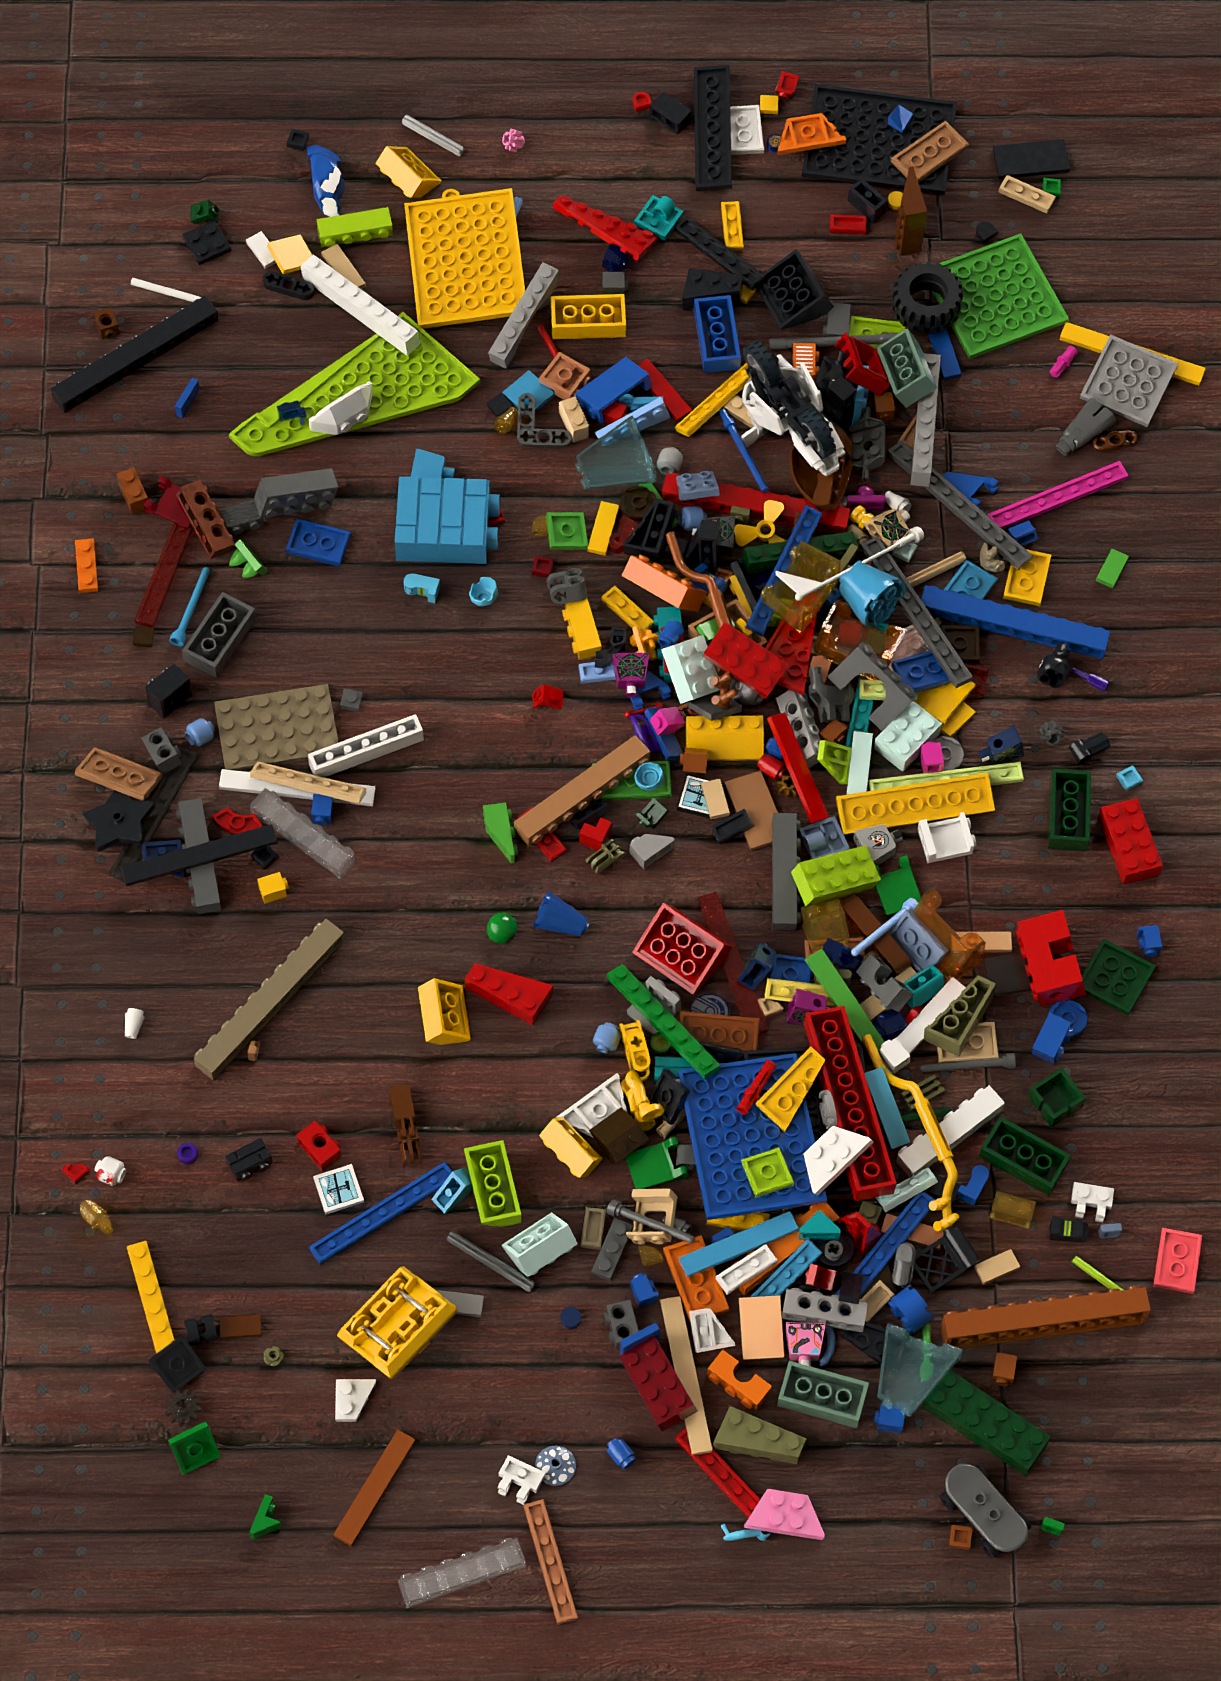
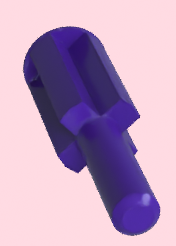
(1092, 679)

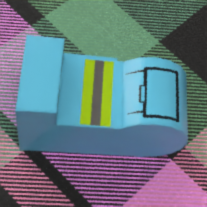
(422, 586)

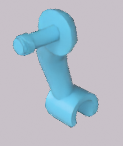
(743, 1534)

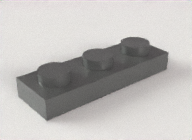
(612, 1249)

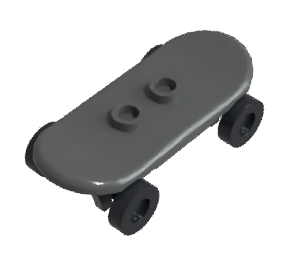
(983, 1505)

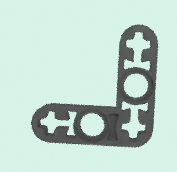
(529, 428)

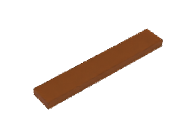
(374, 1488)

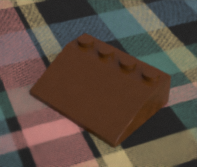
(911, 217)

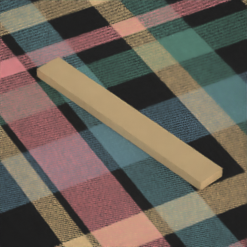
(684, 1367)

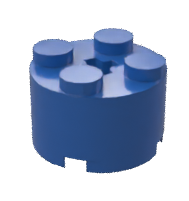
(911, 1309)

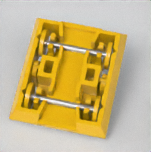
(400, 1327)

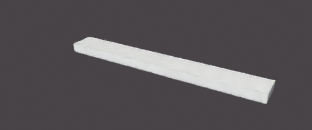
(242, 782)

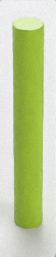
(1095, 1274)

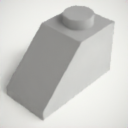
(650, 848)

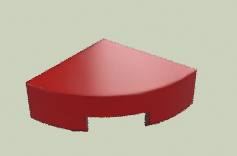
(913, 1014)
(75, 1171)

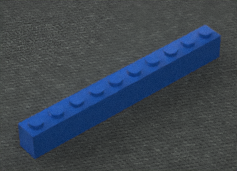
(1015, 622)

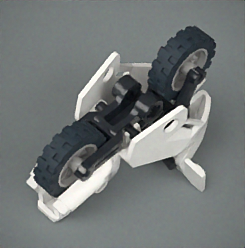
(788, 400)

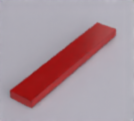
(797, 767)
(723, 1476)

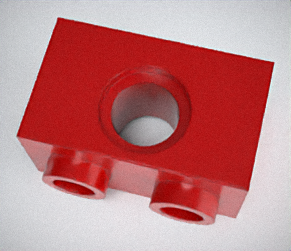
(324, 1155)

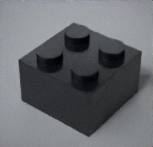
(168, 690)

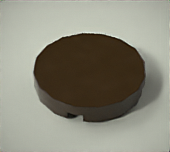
(642, 500)

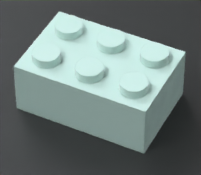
(689, 669)
(904, 735)

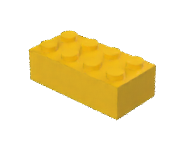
(588, 316)

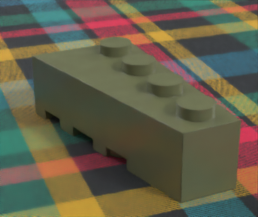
(957, 1023)
(757, 1438)

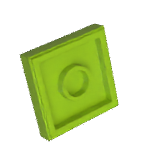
(767, 1172)

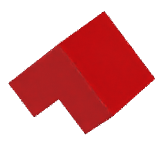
(595, 836)

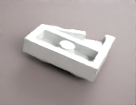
(708, 1331)
(351, 1398)

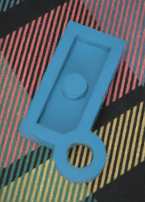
(635, 403)

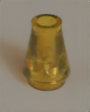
(506, 420)

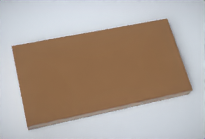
(931, 151)
(118, 774)
(753, 795)

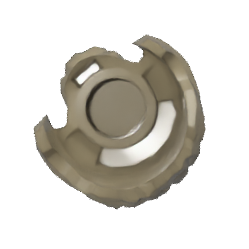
(990, 559)

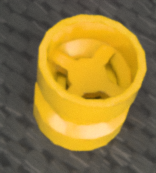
(860, 516)

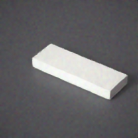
(746, 1269)

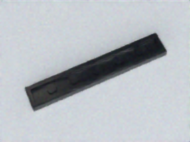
(719, 252)

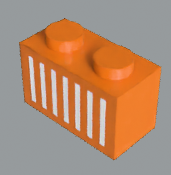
(806, 354)

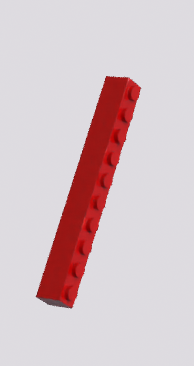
(730, 495)

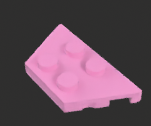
(786, 1514)

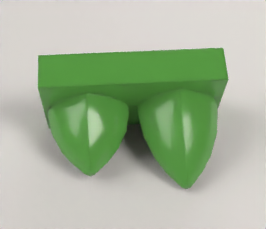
(244, 553)

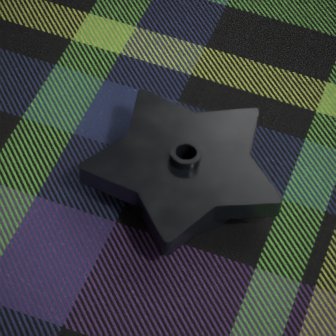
(119, 820)

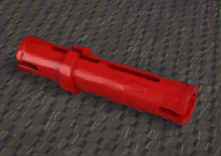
(752, 1094)

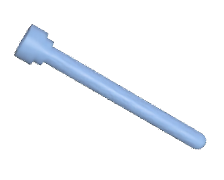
(909, 904)

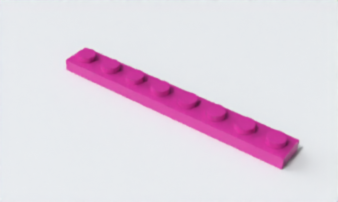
(1059, 495)

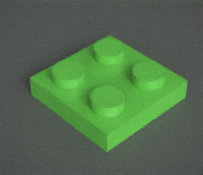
(566, 530)

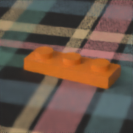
(86, 565)

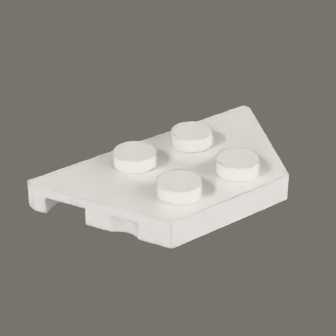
(595, 1106)
(832, 1155)

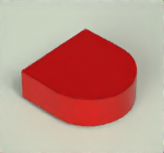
(641, 101)

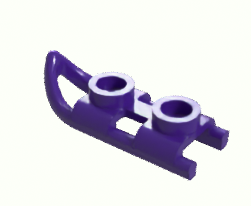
(643, 731)

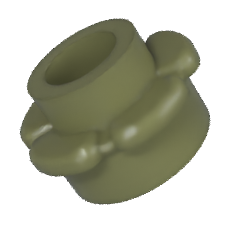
(273, 1351)

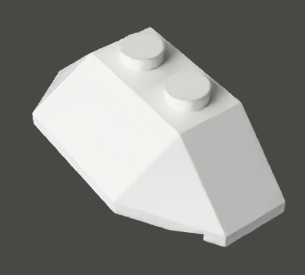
(343, 412)

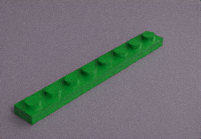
(663, 1021)

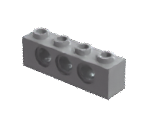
(802, 723)
(813, 1314)

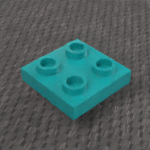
(659, 216)

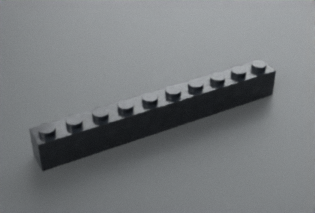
(134, 354)

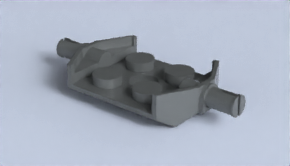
(864, 433)

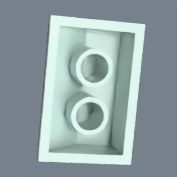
(540, 1244)

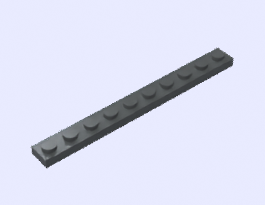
(965, 510)
(920, 617)

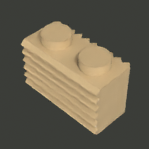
(574, 419)

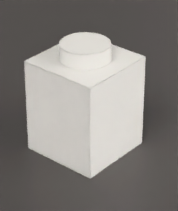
(894, 1055)

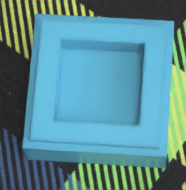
(1129, 778)

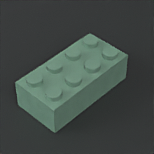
(906, 368)
(822, 1394)

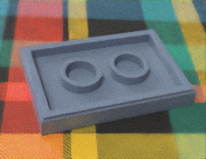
(918, 941)

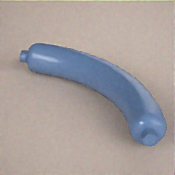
(830, 1346)

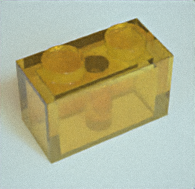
(1012, 1209)

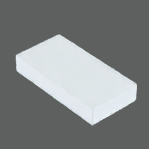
(258, 244)

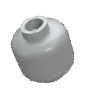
(669, 460)

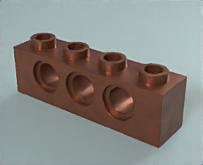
(213, 545)

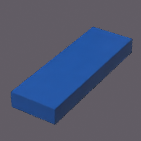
(948, 362)
(668, 742)

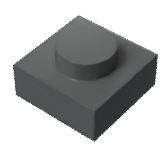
(351, 700)

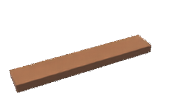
(550, 1562)

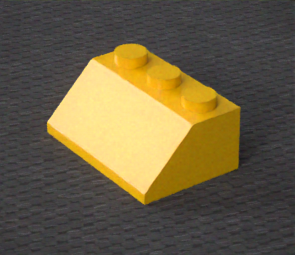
(407, 171)
(444, 1012)

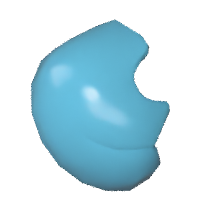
(484, 592)
(649, 776)

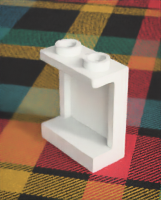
(946, 838)

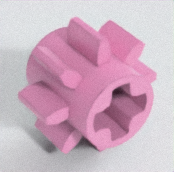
(513, 140)

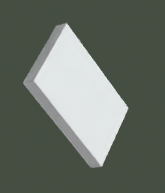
(746, 130)

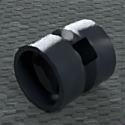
(193, 1331)

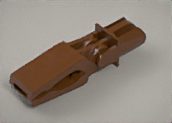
(405, 1116)

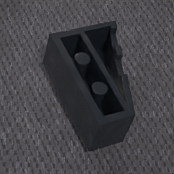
(711, 284)
(650, 534)
(705, 547)

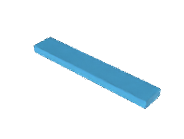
(738, 1244)

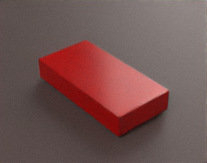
(848, 224)

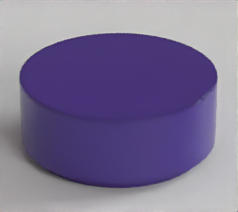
(187, 1153)

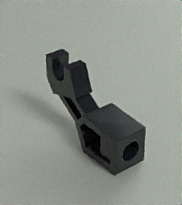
(617, 635)

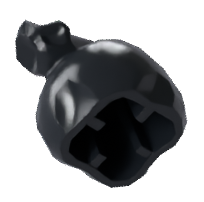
(1054, 667)

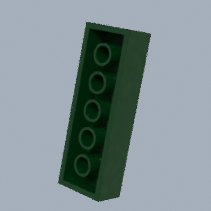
(987, 1422)

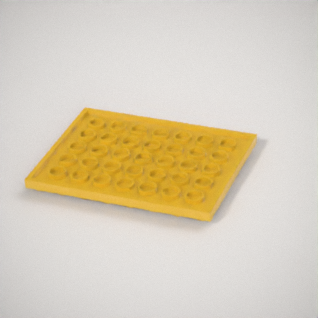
(465, 258)

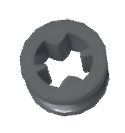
(831, 1256)

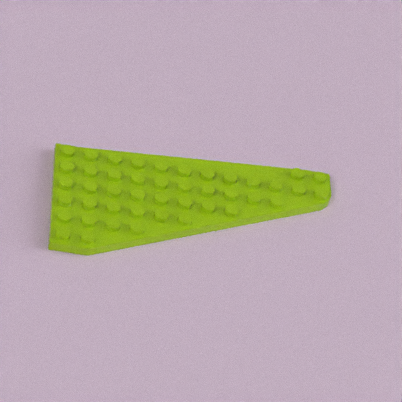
(399, 387)

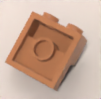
(565, 376)

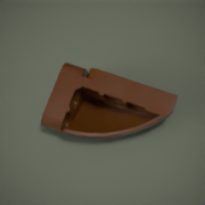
(822, 490)

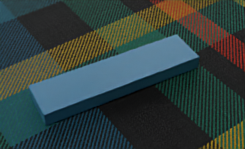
(789, 1271)

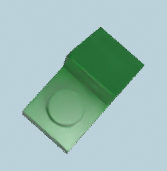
(263, 1524)

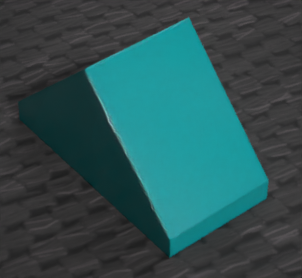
(819, 1228)

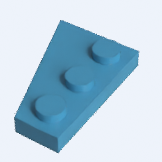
(860, 402)

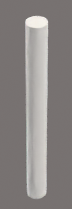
(164, 290)

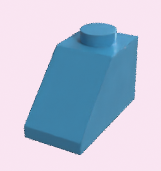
(453, 1190)

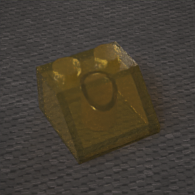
(824, 922)

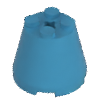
(871, 593)

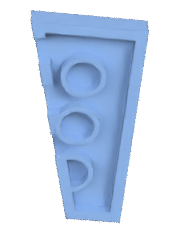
(645, 416)

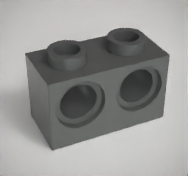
(161, 750)
(626, 1324)

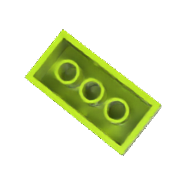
(836, 875)

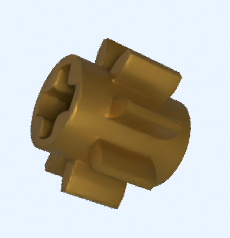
(787, 791)

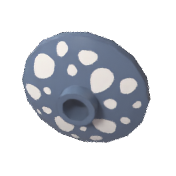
(563, 1472)

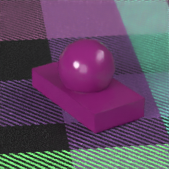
(866, 498)

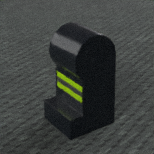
(1068, 1230)

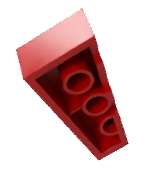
(510, 992)

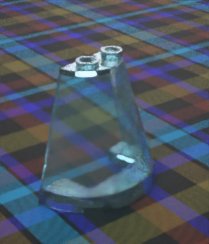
(617, 459)
(912, 1369)

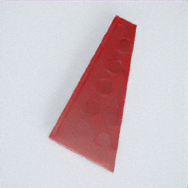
(608, 228)
(795, 649)

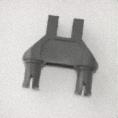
(830, 700)

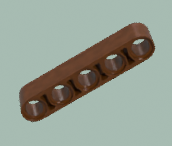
(865, 924)

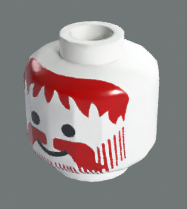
(110, 1171)

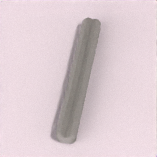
(433, 135)

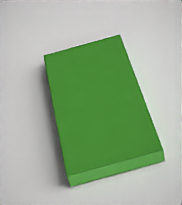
(629, 790)

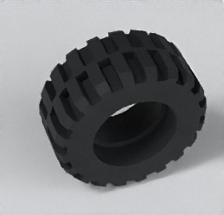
(930, 278)

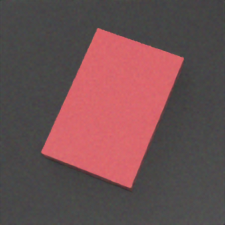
(1177, 1260)

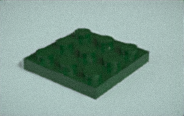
(1116, 976)

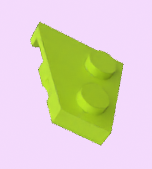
(835, 759)

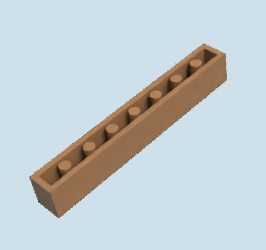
(581, 791)

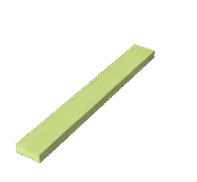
(998, 775)

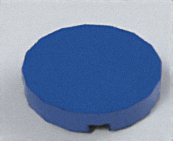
(1073, 1013)

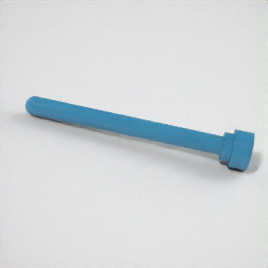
(179, 636)

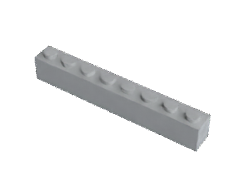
(925, 429)

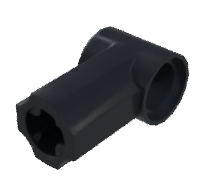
(1085, 749)

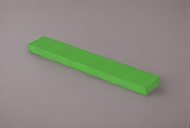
(842, 996)

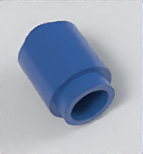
(671, 634)
(621, 1453)

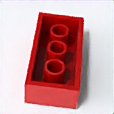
(745, 660)
(1130, 841)

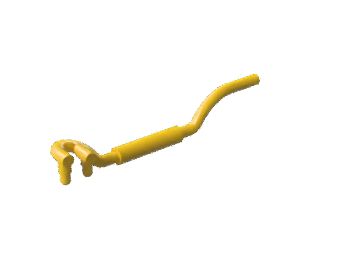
(934, 1133)

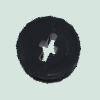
(847, 1255)

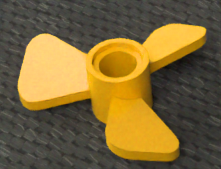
(746, 534)

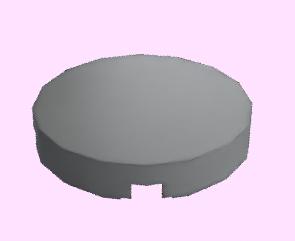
(951, 752)
(827, 1109)

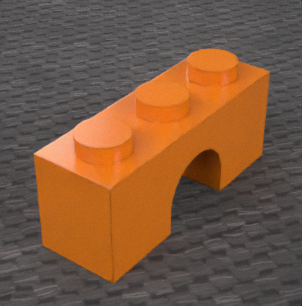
(751, 1393)

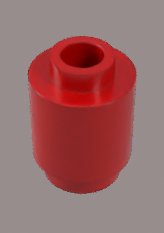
(771, 766)

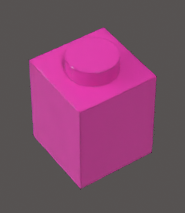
(667, 721)
(931, 757)

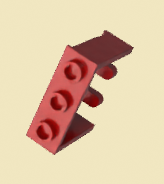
(875, 377)

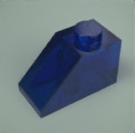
(841, 956)

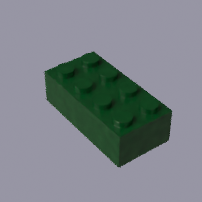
(1069, 810)
(1024, 1156)

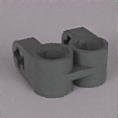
(572, 584)

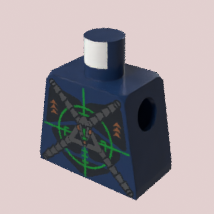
(1003, 747)
(762, 958)

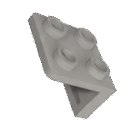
(667, 998)

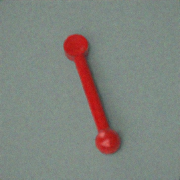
(629, 713)

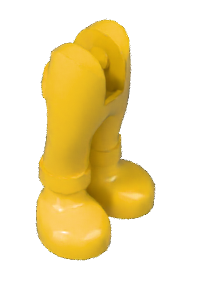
(638, 1101)

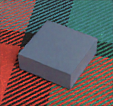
(1110, 1230)

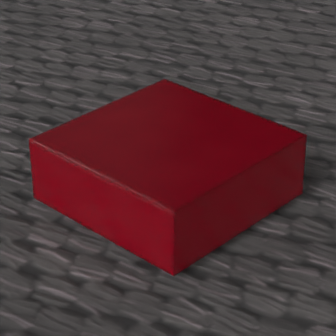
(542, 566)

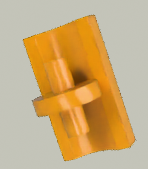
(644, 641)

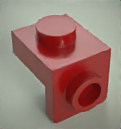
(787, 85)
(548, 696)
(820, 1277)

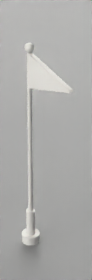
(805, 586)

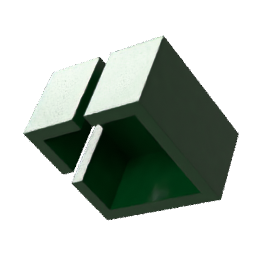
(1056, 1097)

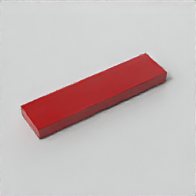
(660, 387)

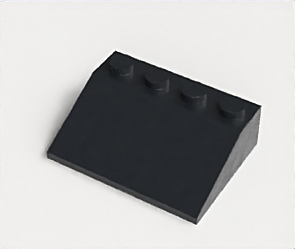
(793, 292)

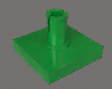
(194, 1448)

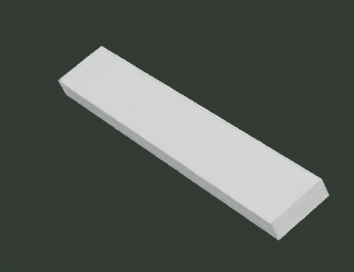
(914, 1032)

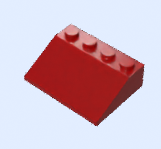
(681, 948)

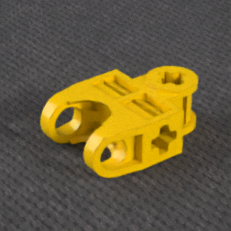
(636, 1048)

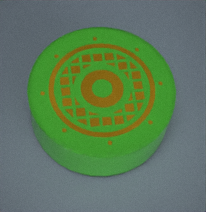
(659, 1044)

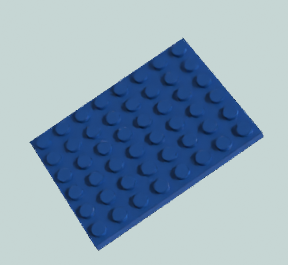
(725, 1137)

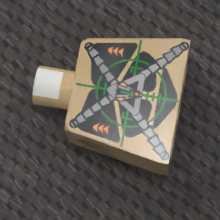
(888, 526)

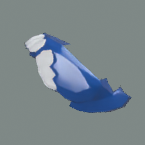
(327, 179)

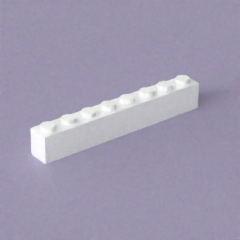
(360, 305)

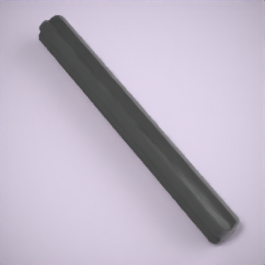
(491, 1261)

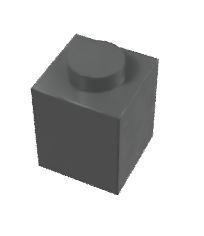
(614, 283)

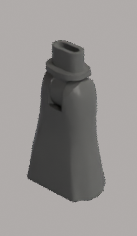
(1087, 424)

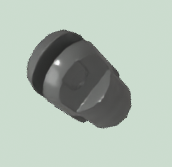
(904, 1264)

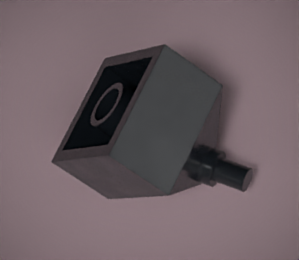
(831, 369)

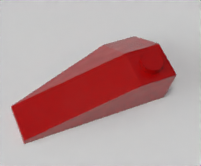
(861, 1231)

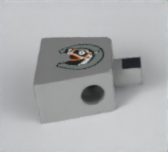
(878, 841)

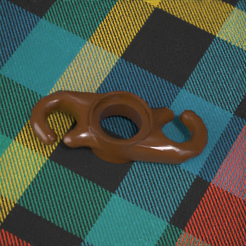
(1121, 435)

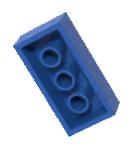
(717, 334)

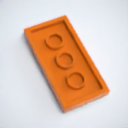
(699, 1290)

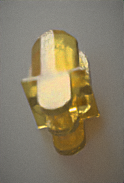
(96, 1216)

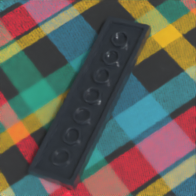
(712, 128)

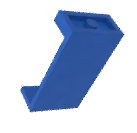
(611, 386)

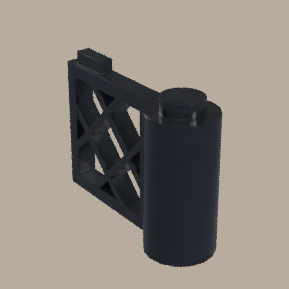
(958, 1249)

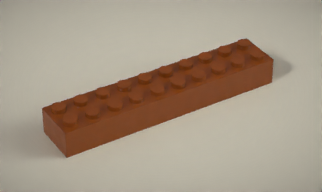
(1045, 1318)

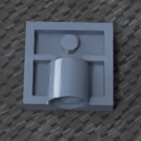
(697, 485)
(823, 838)

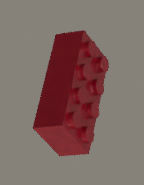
(658, 1384)

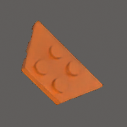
(808, 133)

